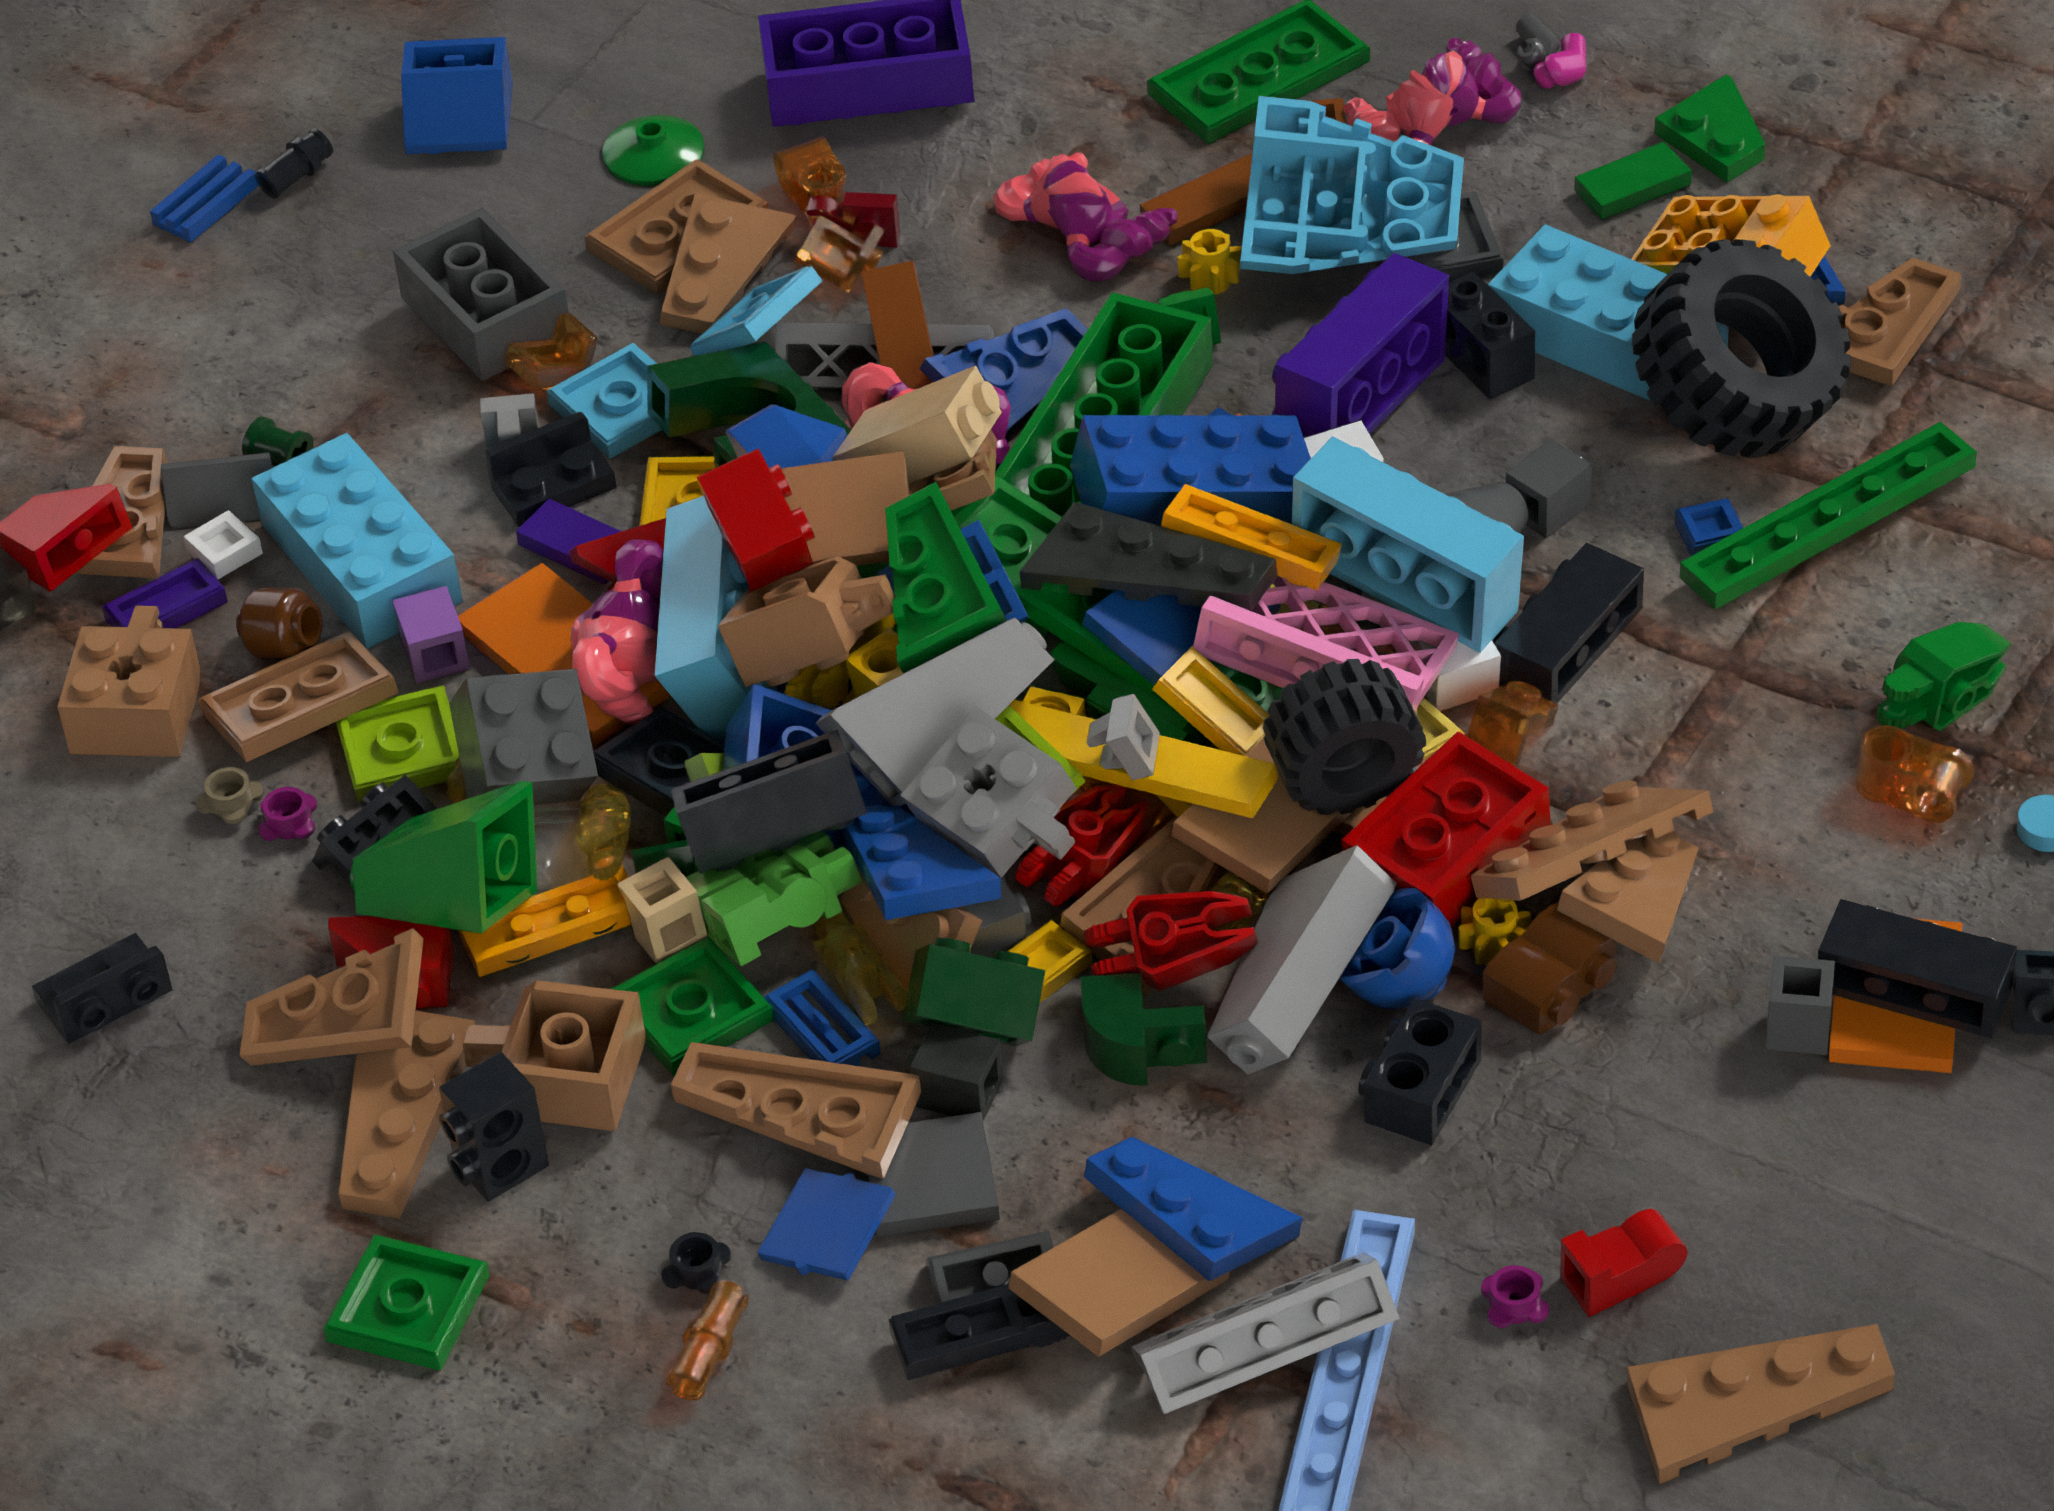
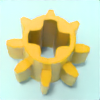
(1210, 261)
(1490, 927)

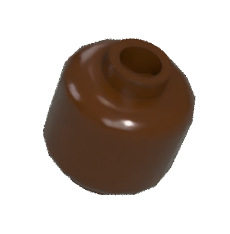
(279, 622)

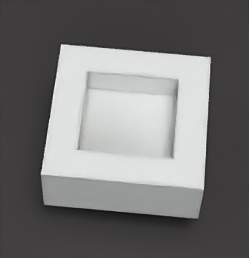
(223, 544)

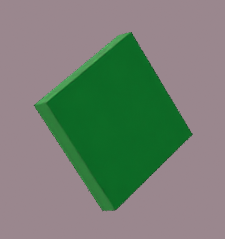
(696, 1000)
(406, 1302)

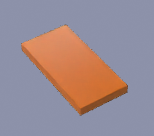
(529, 631)

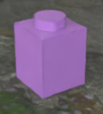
(431, 634)

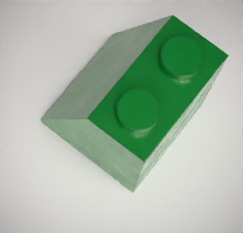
(453, 864)

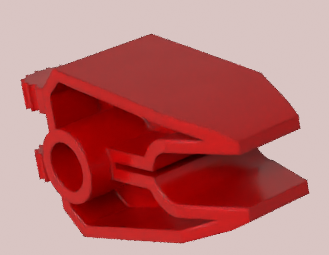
(1101, 843)
(1174, 937)

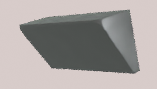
(209, 487)
(982, 1266)

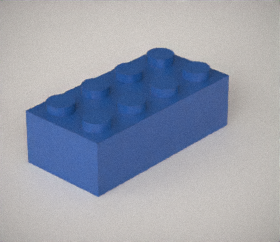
(1144, 461)

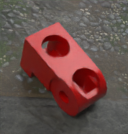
(1620, 1260)

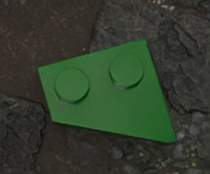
(1714, 130)

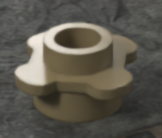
(229, 794)

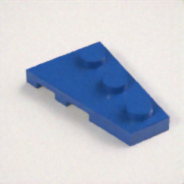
(1018, 362)
(913, 866)
(1189, 1209)

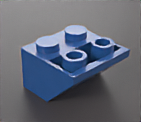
(456, 95)

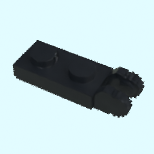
(969, 1331)

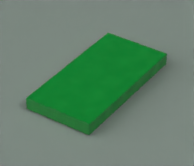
(1274, 58)

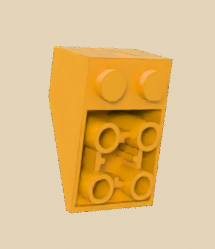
(1768, 220)

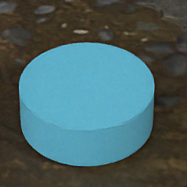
(2036, 823)

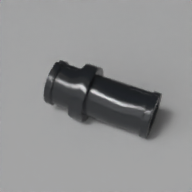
(300, 158)

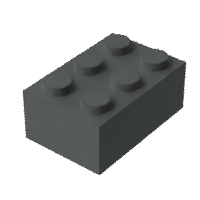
(479, 290)

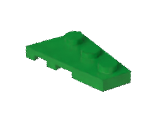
(936, 580)

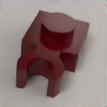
(860, 214)

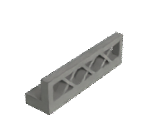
(860, 337)
(1266, 1332)

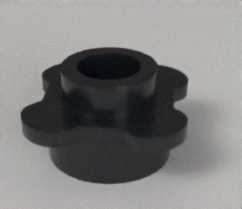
(693, 1250)

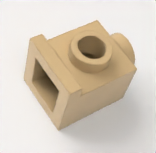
(663, 910)

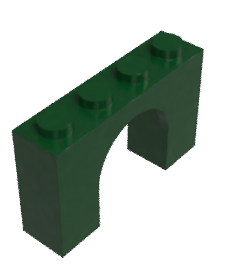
(727, 389)

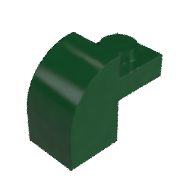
(1128, 1039)

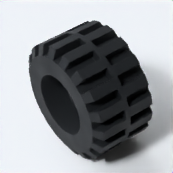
(1343, 736)

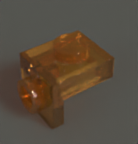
(838, 253)
(554, 360)
(1508, 716)

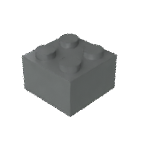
(524, 731)

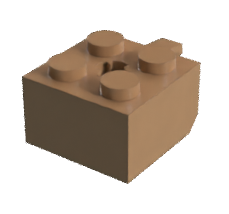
(803, 620)
(130, 688)
(573, 1048)

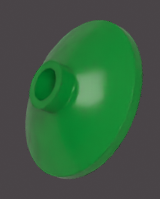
(651, 149)

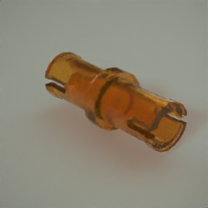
(707, 1340)

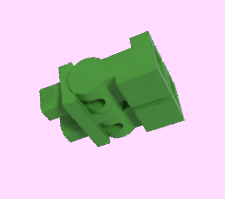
(773, 892)

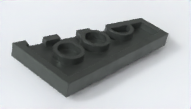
(1144, 560)

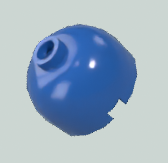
(1402, 953)

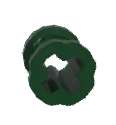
(282, 445)

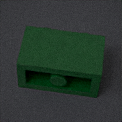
(974, 991)

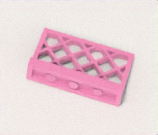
(1280, 653)

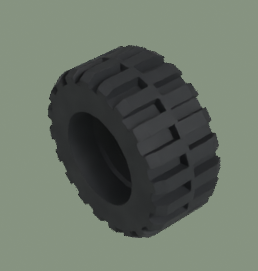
(1705, 383)

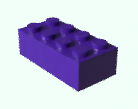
(865, 59)
(1366, 350)

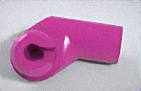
(1564, 66)

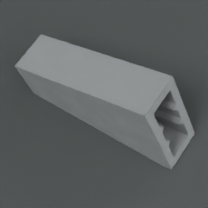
(908, 719)
(1303, 946)

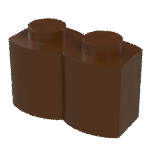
(1548, 970)

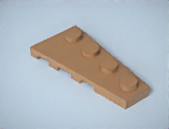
(812, 1104)
(397, 1114)
(1726, 1397)

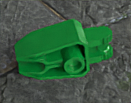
(1943, 675)

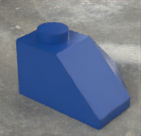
(786, 437)

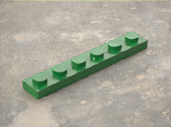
(1827, 515)

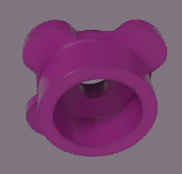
(287, 814)
(1514, 1283)

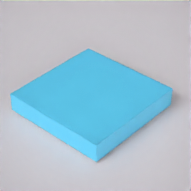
(757, 312)
(611, 398)

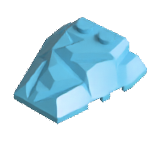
(1341, 194)

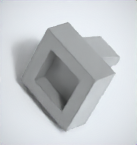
(508, 417)
(1128, 737)

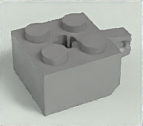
(992, 794)

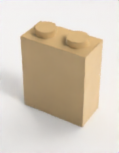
(932, 424)

